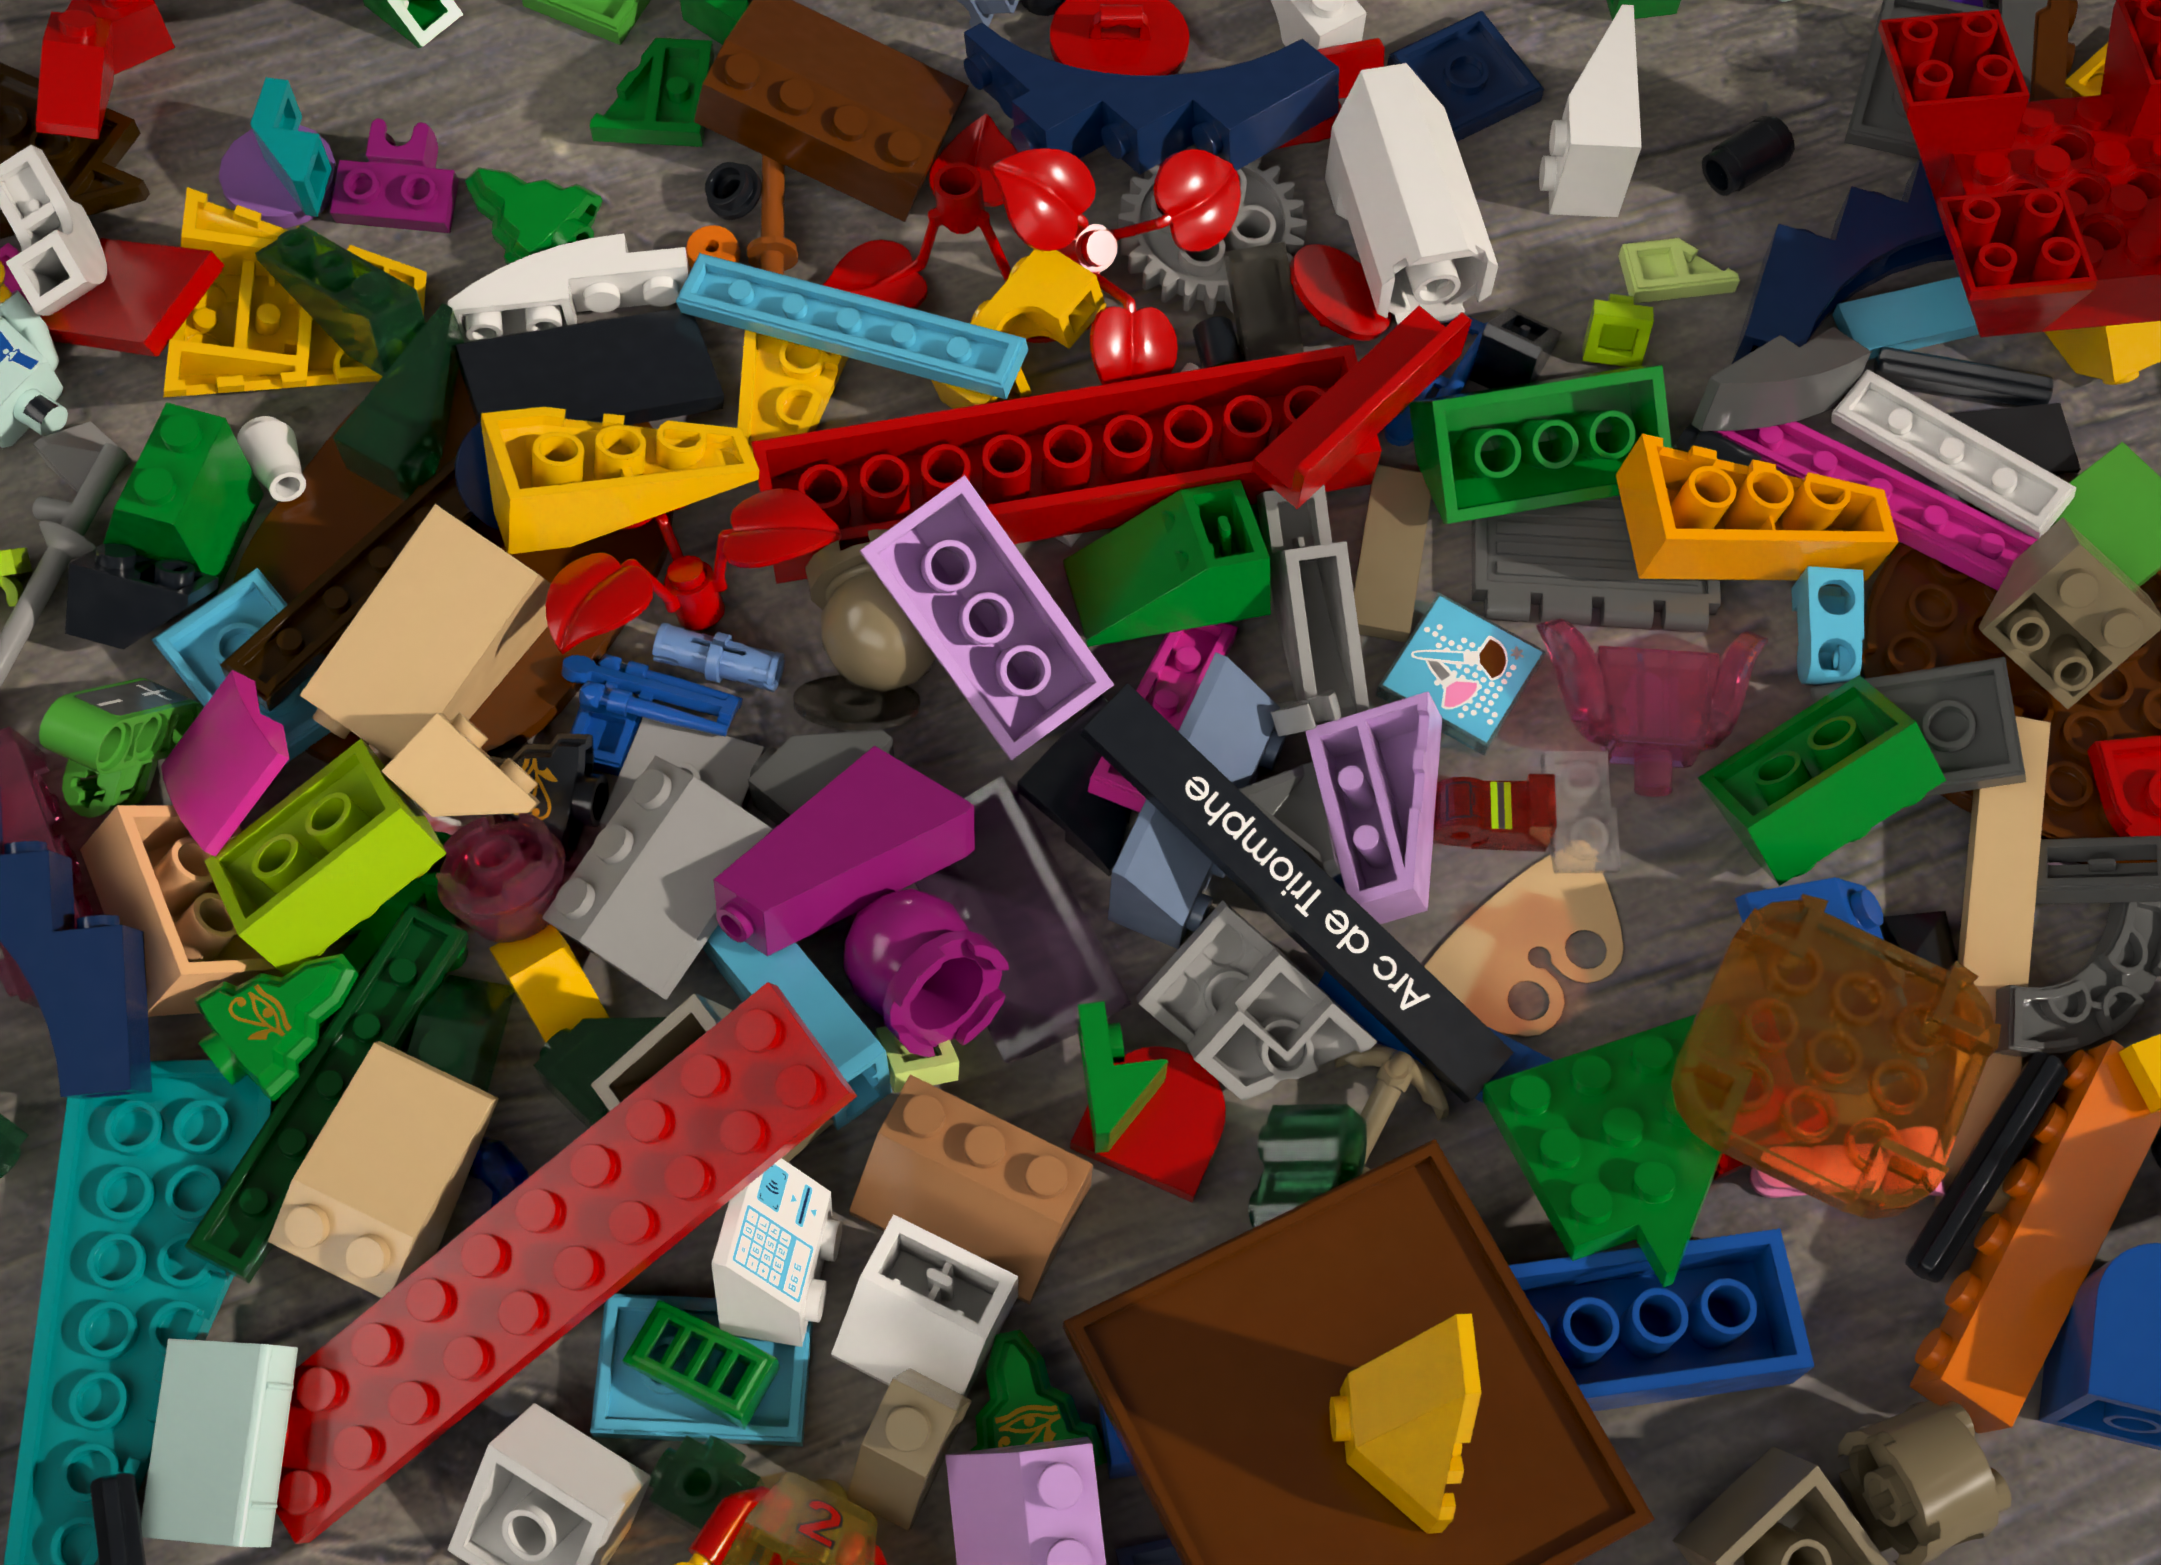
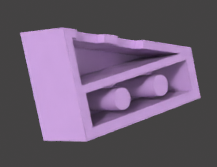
(1381, 801)

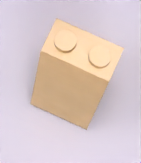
(429, 637)

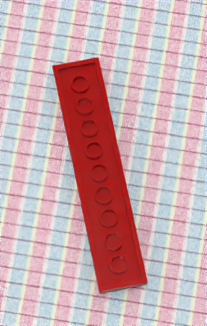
(551, 1254)

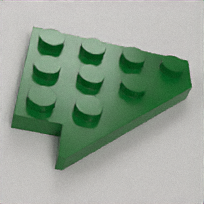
(1610, 1146)

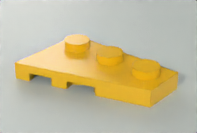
(784, 387)

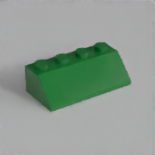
(1535, 441)

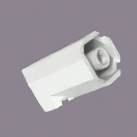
(1407, 197)

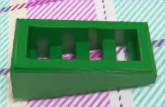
(749, 1391)

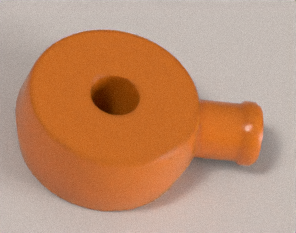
(712, 241)

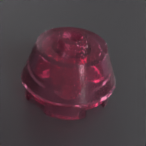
(502, 877)

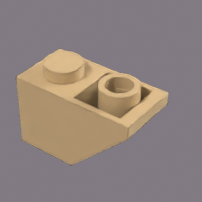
(455, 777)

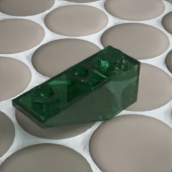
(347, 296)

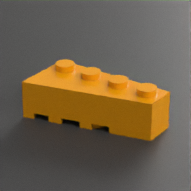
(1745, 522)

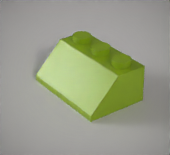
(323, 859)

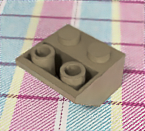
(2068, 614)

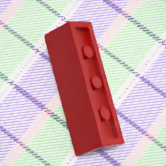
(1360, 405)

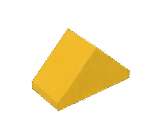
(548, 981)

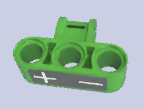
(116, 738)

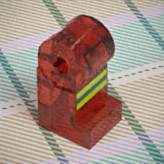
(1496, 813)

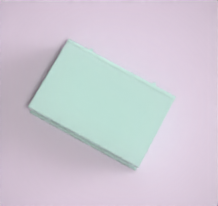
(219, 1443)

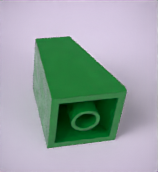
(188, 494)

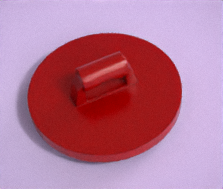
(1120, 36)

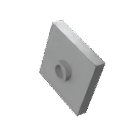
(712, 758)

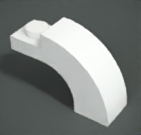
(56, 237)

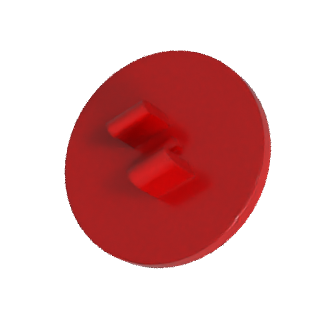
(1336, 292)

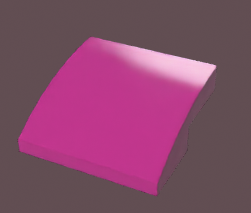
(224, 763)

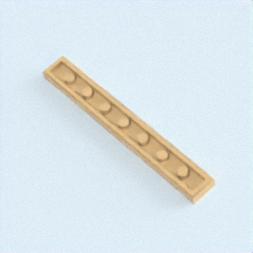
(2000, 919)

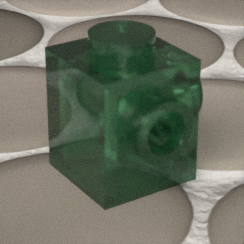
(696, 1479)

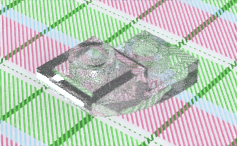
(1586, 822)

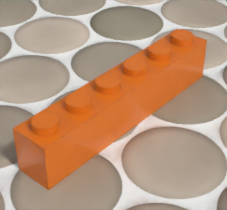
(2041, 1245)

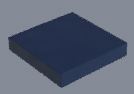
(1471, 74)

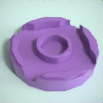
(253, 184)

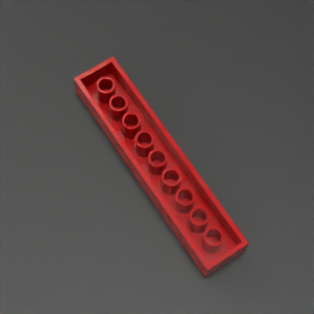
(1062, 456)

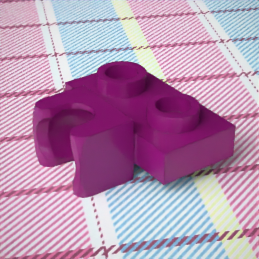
(397, 184)

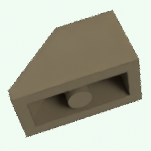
(906, 1447)

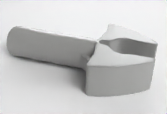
(1303, 714)

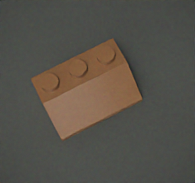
(972, 1182)

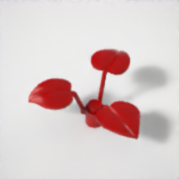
(962, 190)
(1045, 205)
(602, 595)

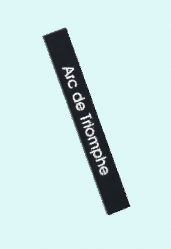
(1296, 893)

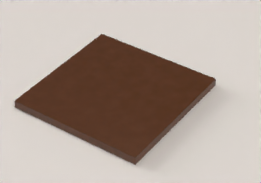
(1232, 1367)

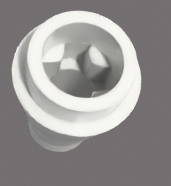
(273, 456)

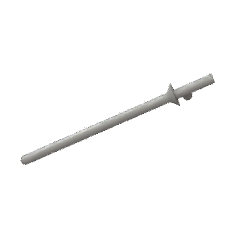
(63, 530)

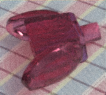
(1650, 703)

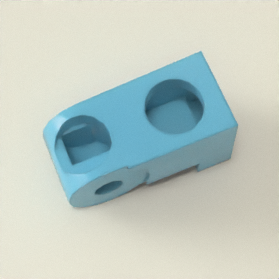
(1829, 624)

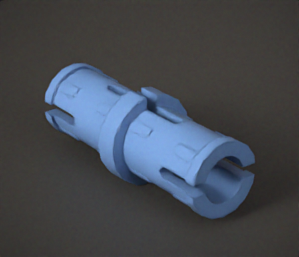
(718, 657)

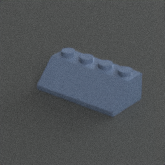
(1160, 871)

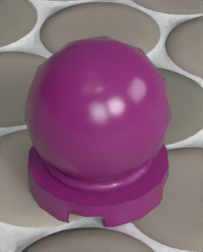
(923, 970)

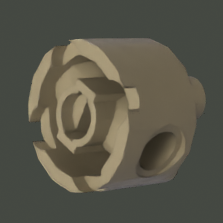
(1921, 1482)

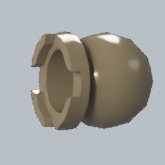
(862, 622)

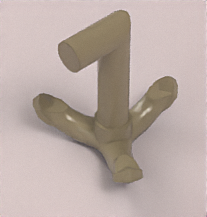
(1394, 1076)

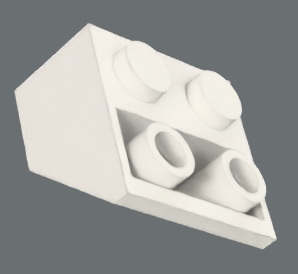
(924, 1309)

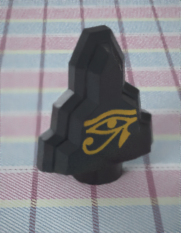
(566, 786)

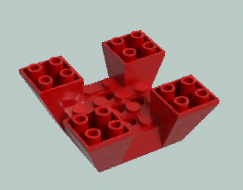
(2042, 197)

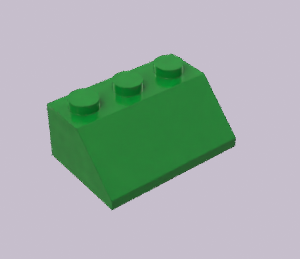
(1823, 779)

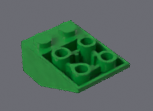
(1173, 568)

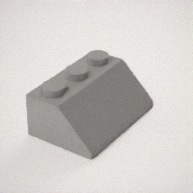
(648, 879)

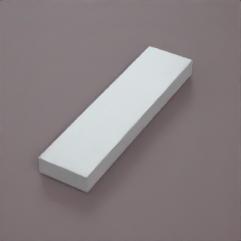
(1953, 455)

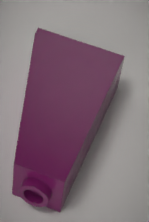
(841, 851)

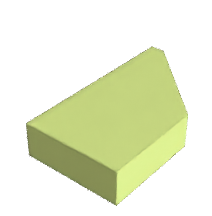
(1671, 271)

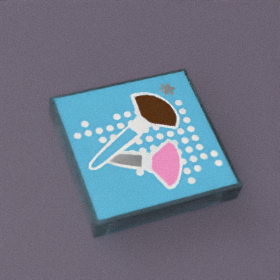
(1467, 667)

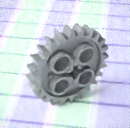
(1264, 213)

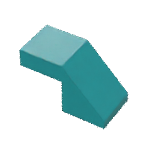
(292, 154)

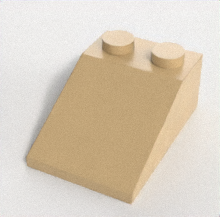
(384, 1171)

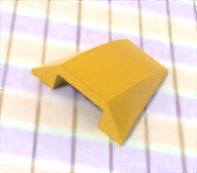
(246, 324)

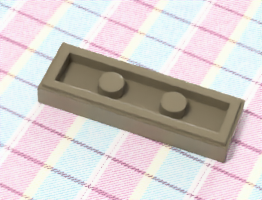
(1391, 553)

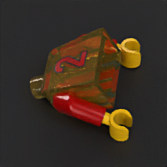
(788, 1526)

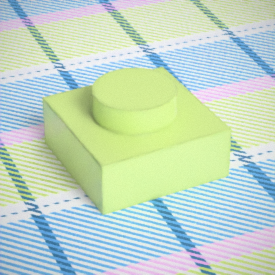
(901, 1063)

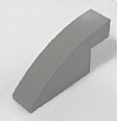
(1314, 600)

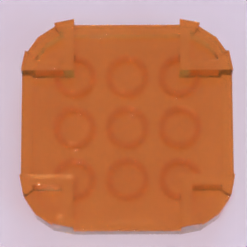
(1834, 1059)

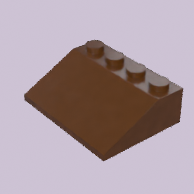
(830, 103)

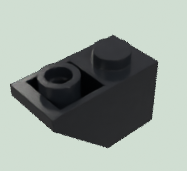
(126, 596)

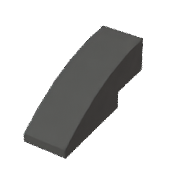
(1782, 383)

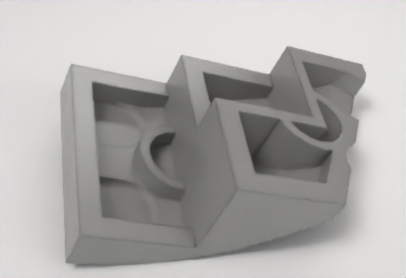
(1248, 1008)

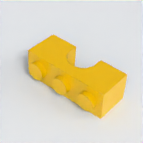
(1041, 298)

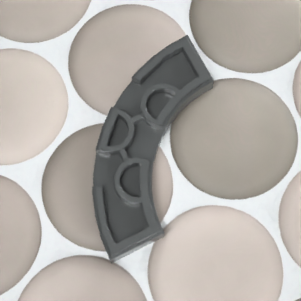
(2094, 999)

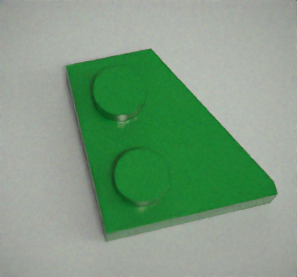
(659, 97)

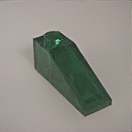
(404, 420)

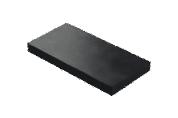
(625, 366)

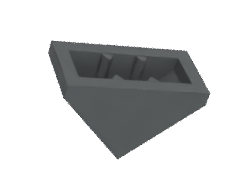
(1298, 810)

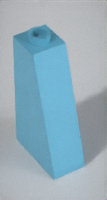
(821, 1008)

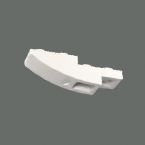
(567, 279)

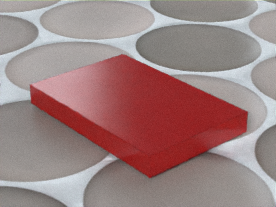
(140, 301)

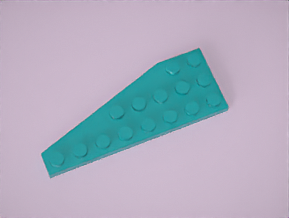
(118, 1287)

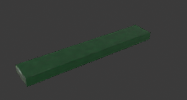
(377, 1009)

